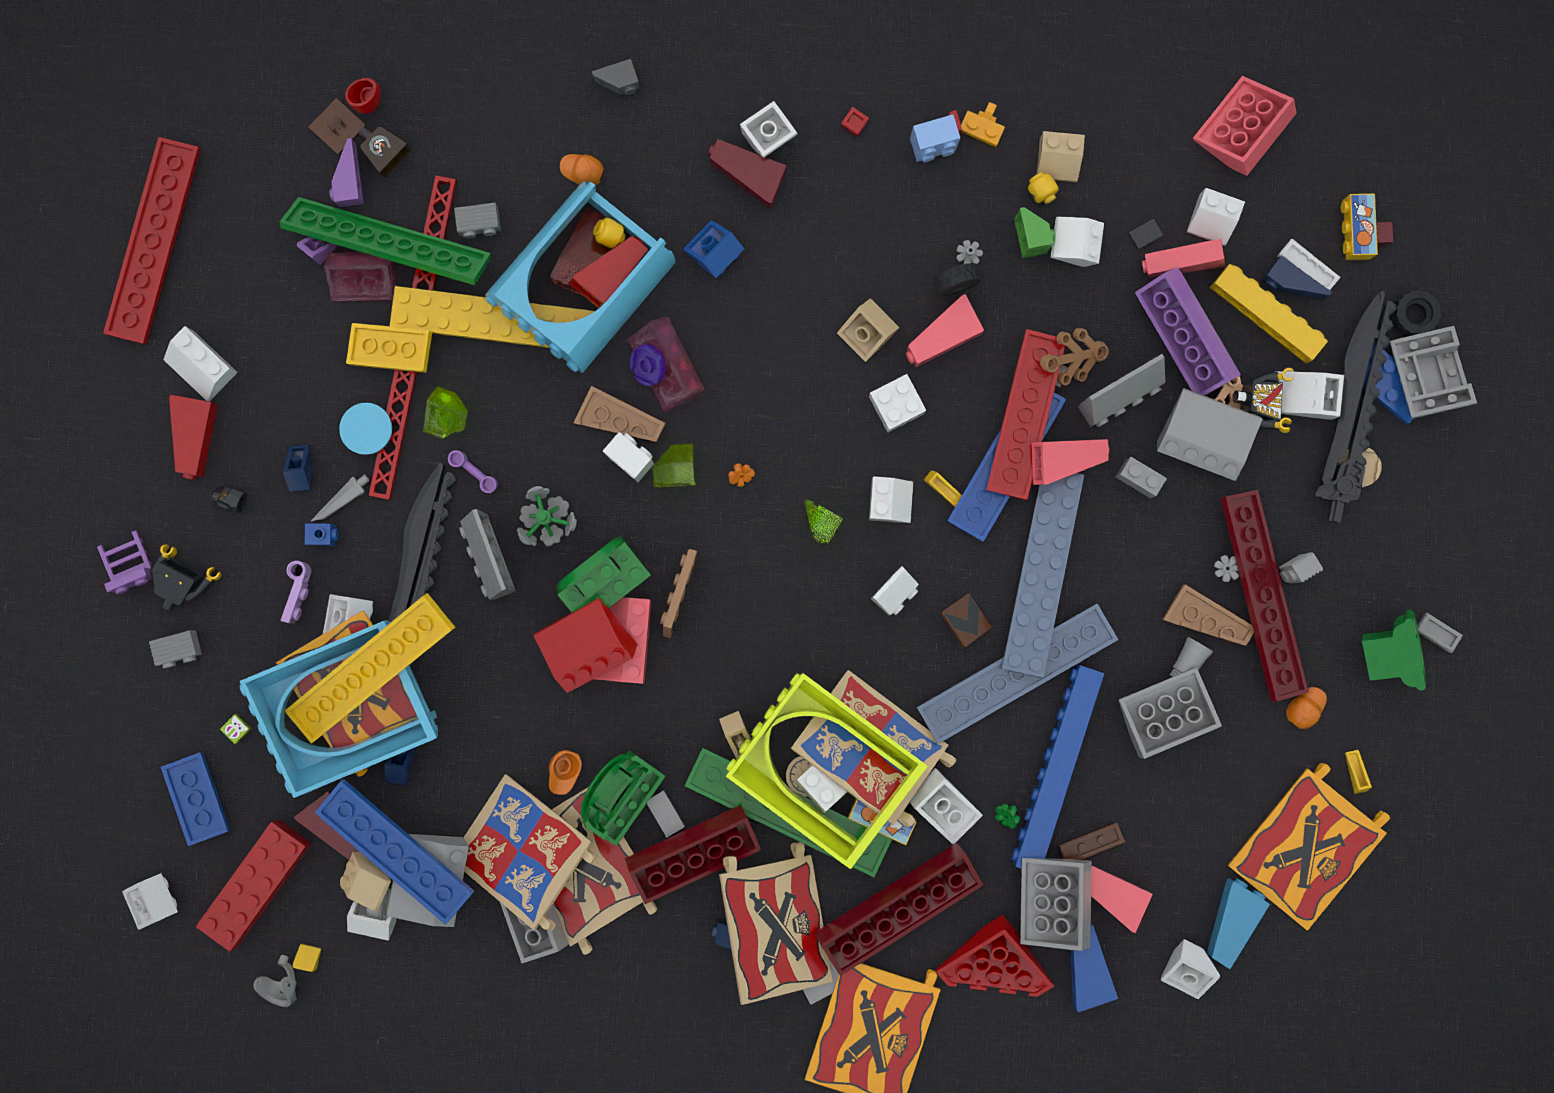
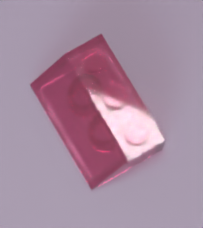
(359, 277)

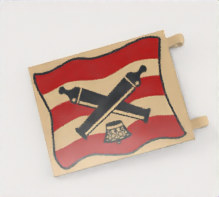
(597, 891)
(772, 926)

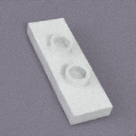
(1309, 264)

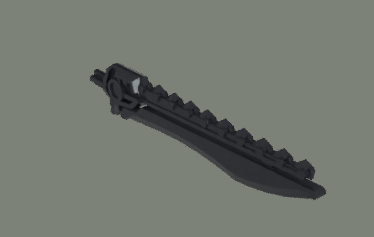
(1349, 474)
(414, 541)

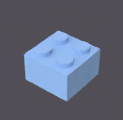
(935, 138)

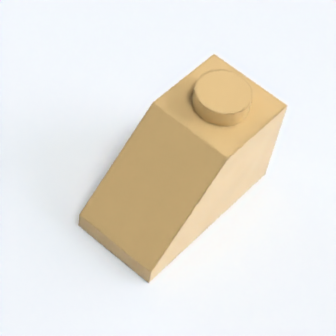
(734, 731)

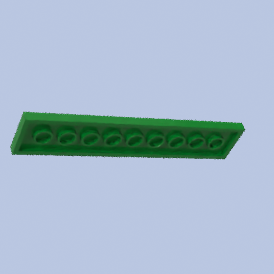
(385, 240)
(710, 780)

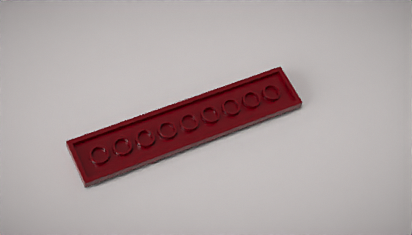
(1264, 595)

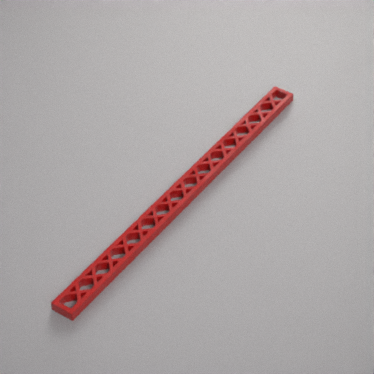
(449, 195)

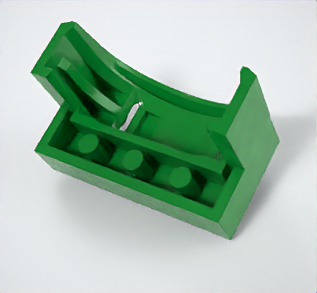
(602, 578)
(608, 787)

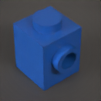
(321, 534)

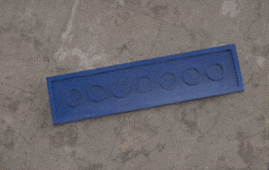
(980, 508)
(394, 851)

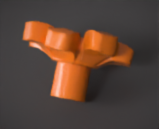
(741, 474)

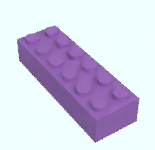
(1187, 332)

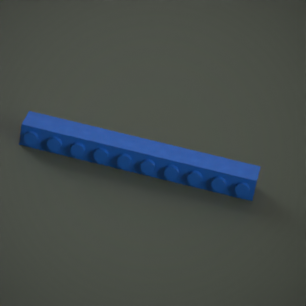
(1059, 764)

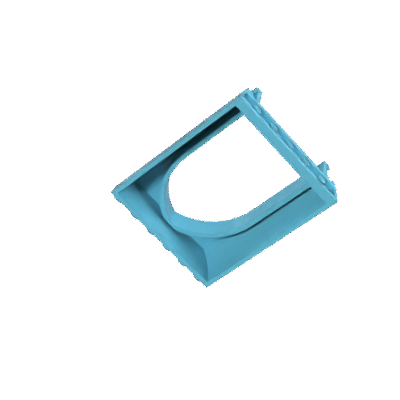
(585, 338)
(313, 766)

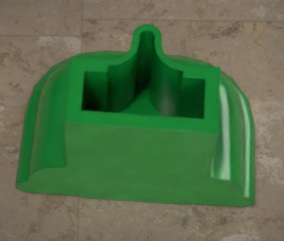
(1396, 652)

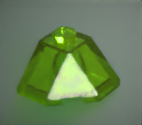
(444, 413)
(675, 467)
(821, 522)

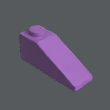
(346, 181)

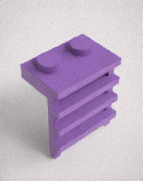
(129, 578)

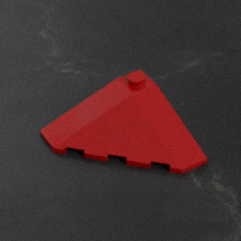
(996, 960)

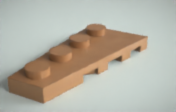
(614, 415)
(676, 598)
(1205, 616)

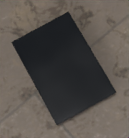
(1146, 233)

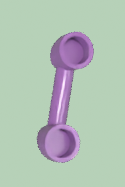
(459, 459)

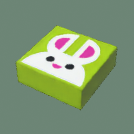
(235, 728)

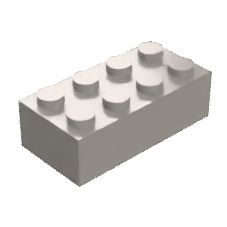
(535, 943)

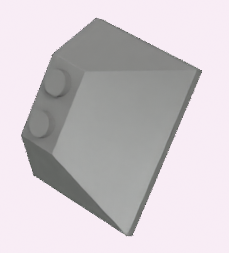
(1432, 372)

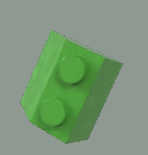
(1033, 233)

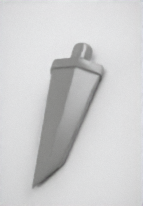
(350, 491)

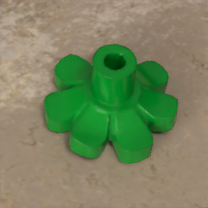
(1008, 815)

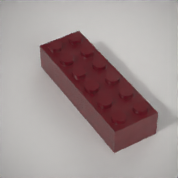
(692, 854)

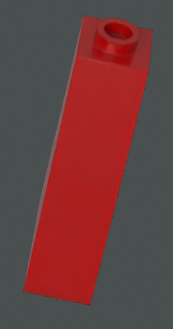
(608, 272)
(191, 433)

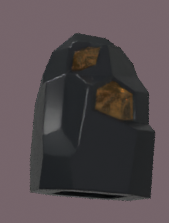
(229, 498)

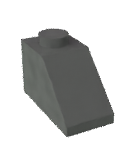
(618, 77)

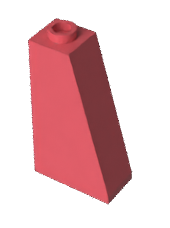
(1187, 258)
(947, 332)
(1064, 458)
(1119, 897)

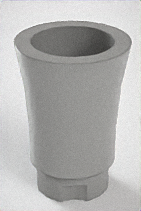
(1191, 656)

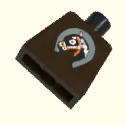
(383, 149)

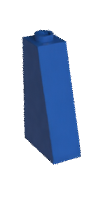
(1090, 977)

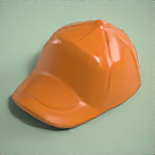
(581, 168)
(1306, 708)
(563, 770)

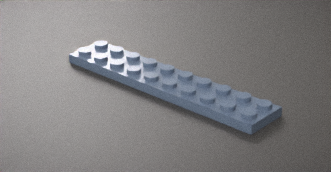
(1042, 576)
(996, 687)

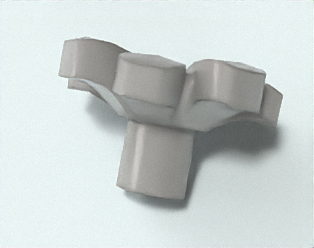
(969, 252)
(1226, 568)

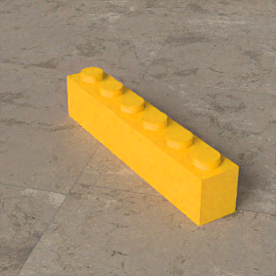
(1269, 313)

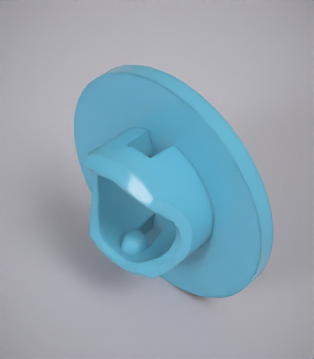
(365, 428)

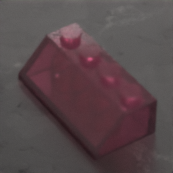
(680, 378)

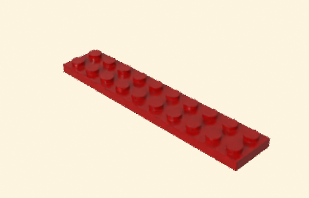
(152, 240)

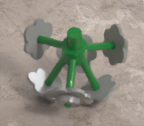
(533, 516)

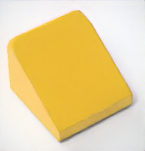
(307, 958)

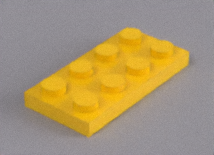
(389, 347)

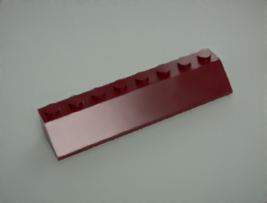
(898, 909)

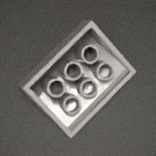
(1124, 392)
(1209, 434)
(487, 555)
(1169, 713)
(451, 853)
(1056, 903)

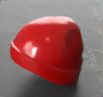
(363, 95)

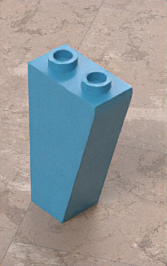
(1235, 921)

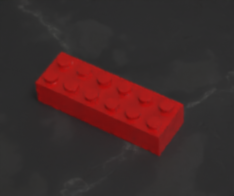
(254, 885)

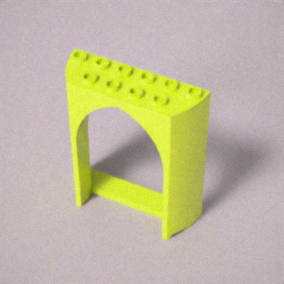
(758, 777)

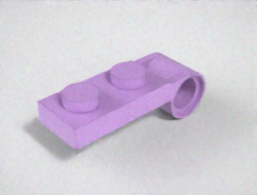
(298, 592)

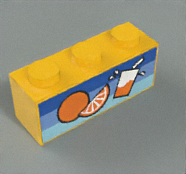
(1359, 226)
(864, 815)

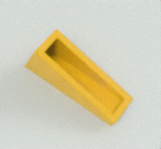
(940, 485)
(1357, 772)

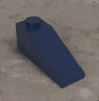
(1290, 279)

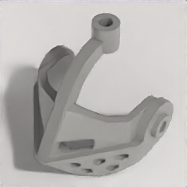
(272, 989)

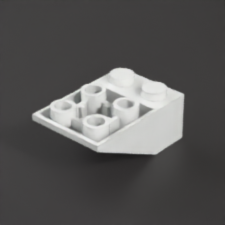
(1312, 394)

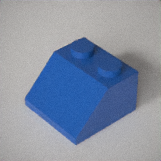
(714, 248)

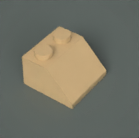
(1060, 155)
(867, 329)
(364, 882)

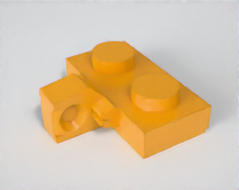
(983, 126)

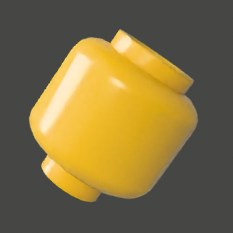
(1043, 188)
(609, 233)

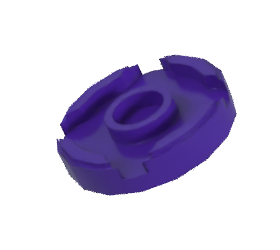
(648, 364)

